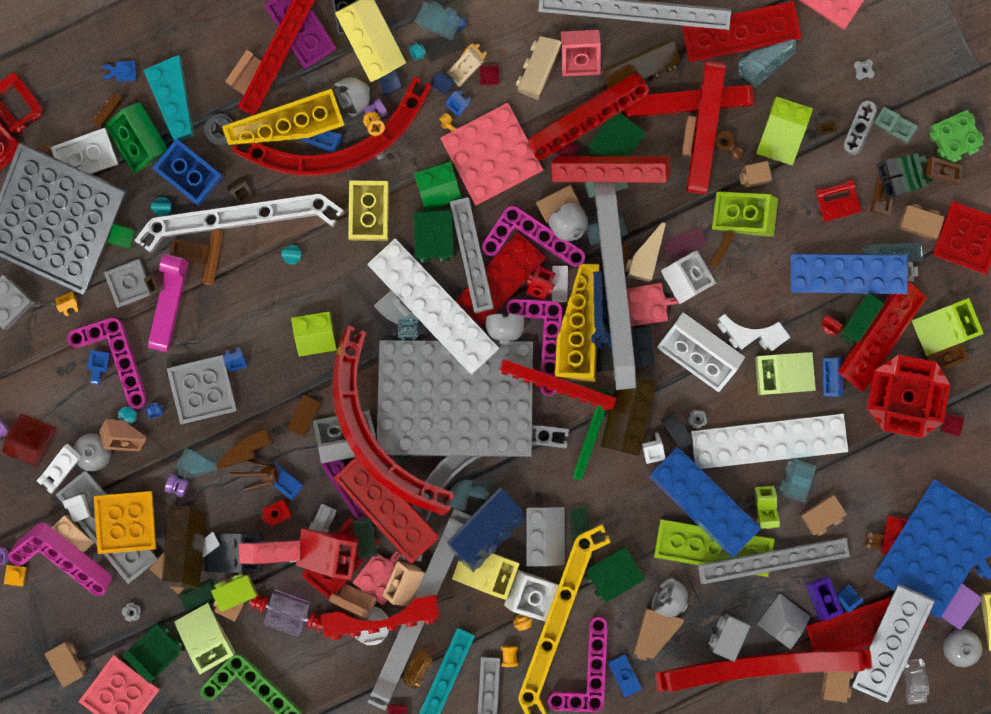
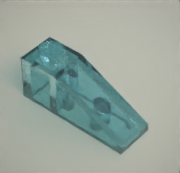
(764, 62)
(913, 250)

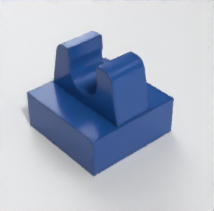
(457, 103)
(235, 360)

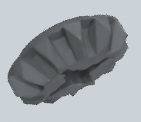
(210, 128)

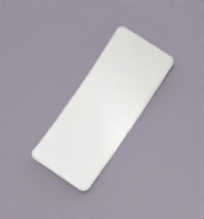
(560, 280)
(210, 544)

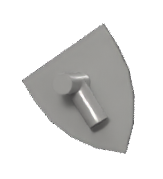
(393, 308)

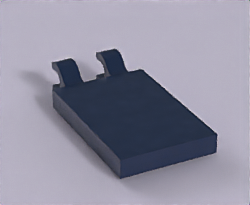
(601, 318)

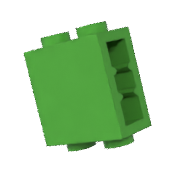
(956, 136)

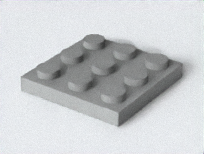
(201, 389)

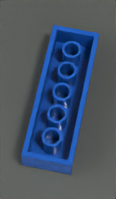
(704, 502)

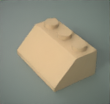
(538, 67)

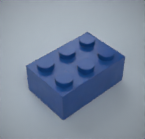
(188, 172)

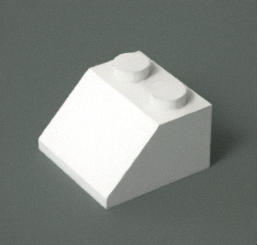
(688, 277)
(531, 595)

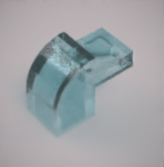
(463, 490)

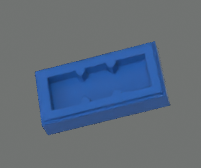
(327, 141)
(831, 379)
(287, 483)
(624, 675)

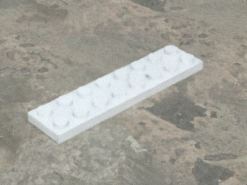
(433, 306)
(769, 441)

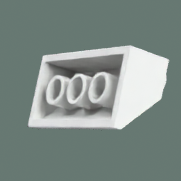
(701, 352)

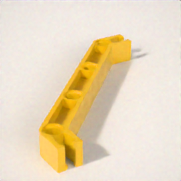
(557, 619)

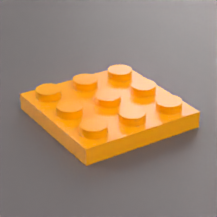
(125, 522)

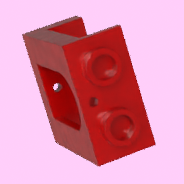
(36, 109)

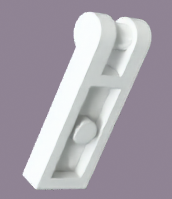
(59, 468)

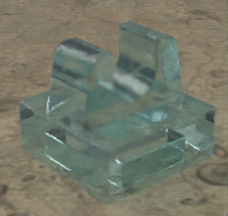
(407, 328)

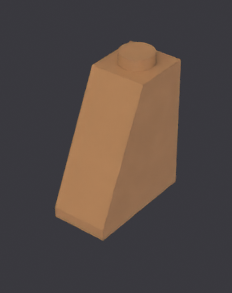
(654, 633)

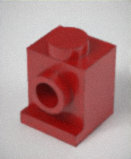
(283, 510)

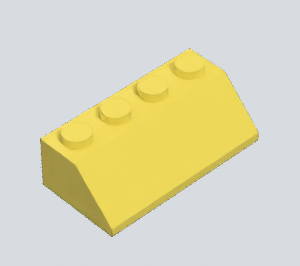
(370, 38)

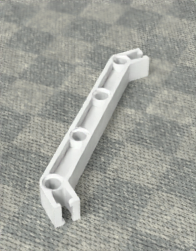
(236, 217)

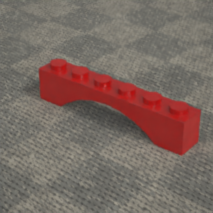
(342, 623)

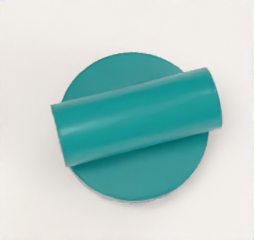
(161, 206)
(291, 254)

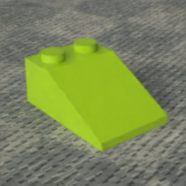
(784, 130)
(745, 213)

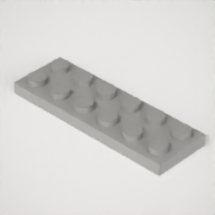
(129, 563)
(894, 642)

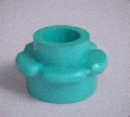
(417, 51)

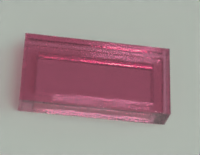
(685, 244)

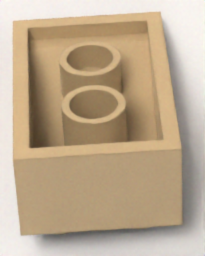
(644, 261)

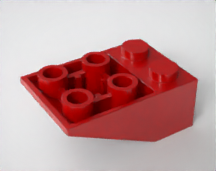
(328, 553)

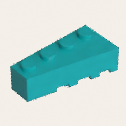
(170, 91)

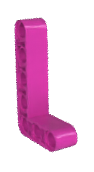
(517, 224)
(168, 302)
(548, 320)
(126, 352)
(64, 555)
(592, 673)

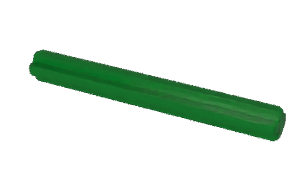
(590, 440)

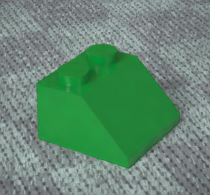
(437, 186)

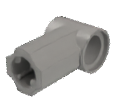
(323, 518)

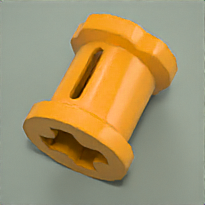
(371, 126)
(509, 656)

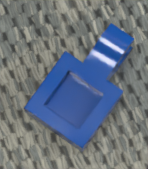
(98, 363)

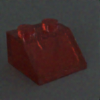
(28, 440)

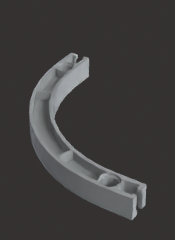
(453, 464)

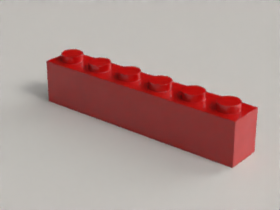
(611, 169)

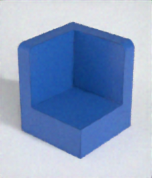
(848, 598)

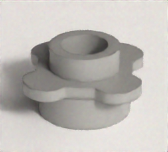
(860, 74)

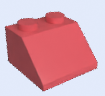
(581, 53)

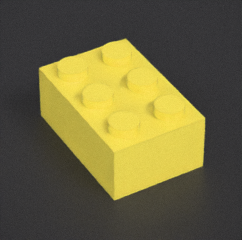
(368, 210)

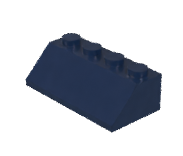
(486, 530)

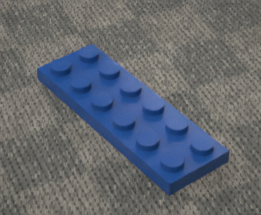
(849, 273)

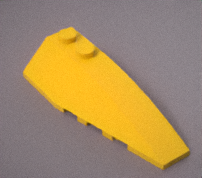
(288, 122)
(575, 350)

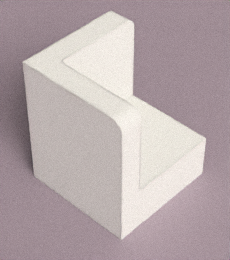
(653, 450)
(78, 507)

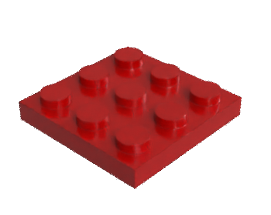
(965, 238)

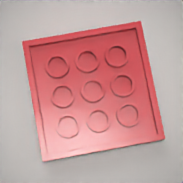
(491, 154)

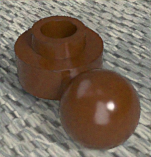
(736, 152)

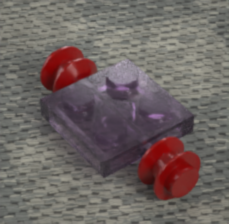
(286, 613)

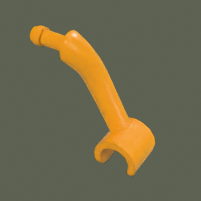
(446, 119)

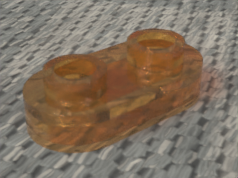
(417, 669)

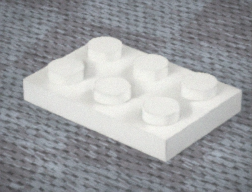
(88, 152)

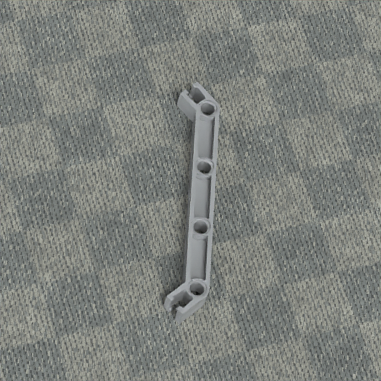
(615, 285)
(407, 636)

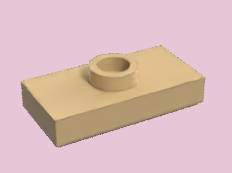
(465, 67)

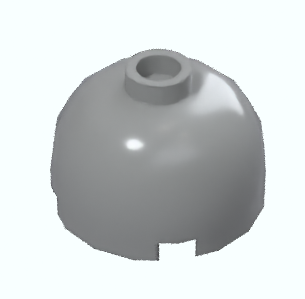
(352, 94)
(569, 222)
(505, 327)
(93, 454)
(671, 599)
(962, 647)

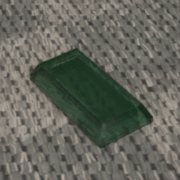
(366, 543)
(194, 597)

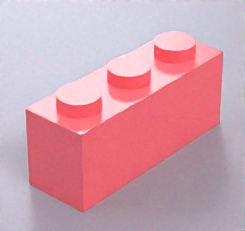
(269, 552)

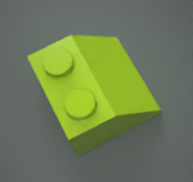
(314, 334)

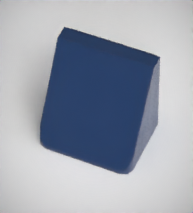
(390, 83)
(442, 83)

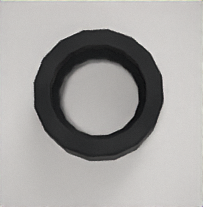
(676, 430)

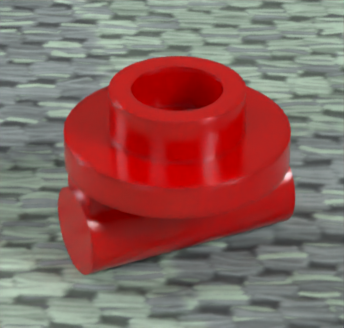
(831, 325)

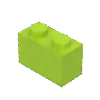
(234, 593)

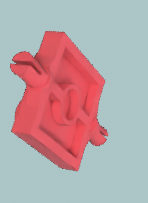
(648, 305)
(376, 575)

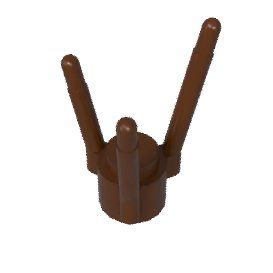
(269, 474)

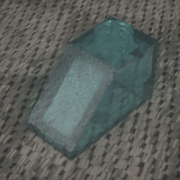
(193, 464)

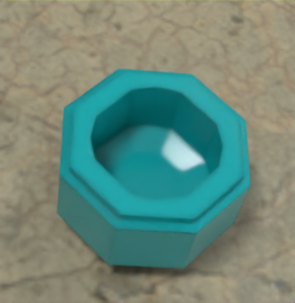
(127, 414)

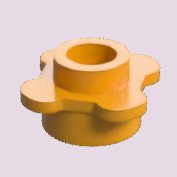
(522, 622)

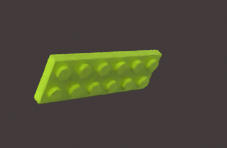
(693, 546)

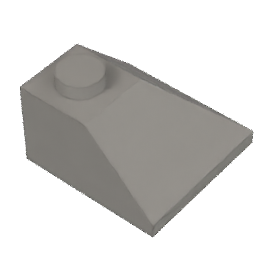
(784, 621)

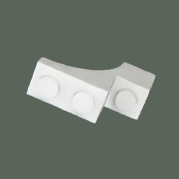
(740, 337)

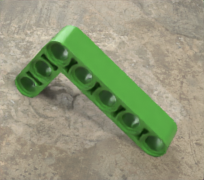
(254, 686)

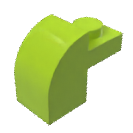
(766, 507)

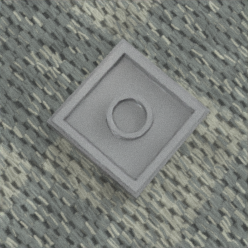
(127, 283)

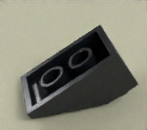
(642, 351)

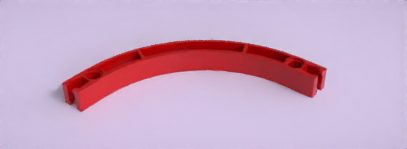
(348, 158)
(362, 441)
(764, 665)

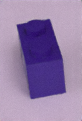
(824, 598)

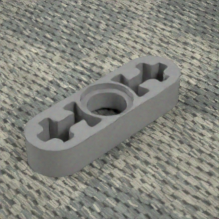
(860, 113)

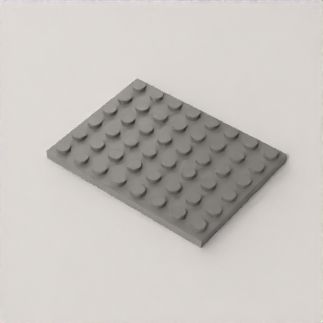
(442, 410)

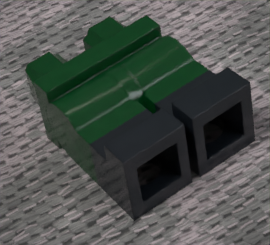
(910, 173)

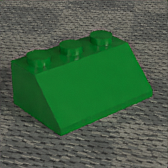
(136, 137)

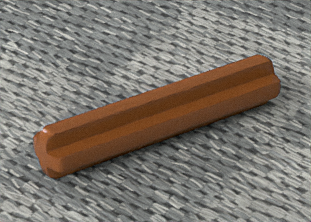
(210, 268)

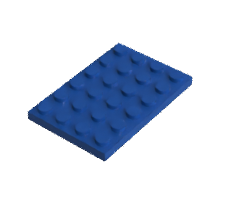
(937, 546)

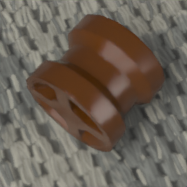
(873, 540)

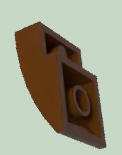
(246, 449)

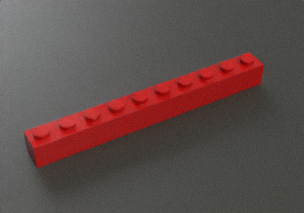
(557, 384)

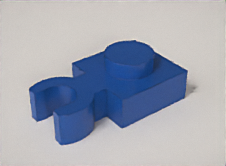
(123, 71)

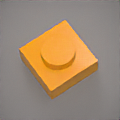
(15, 575)

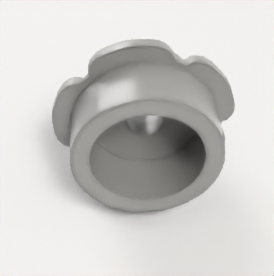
(702, 418)
(136, 612)

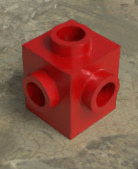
(540, 283)

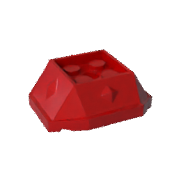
(928, 391)

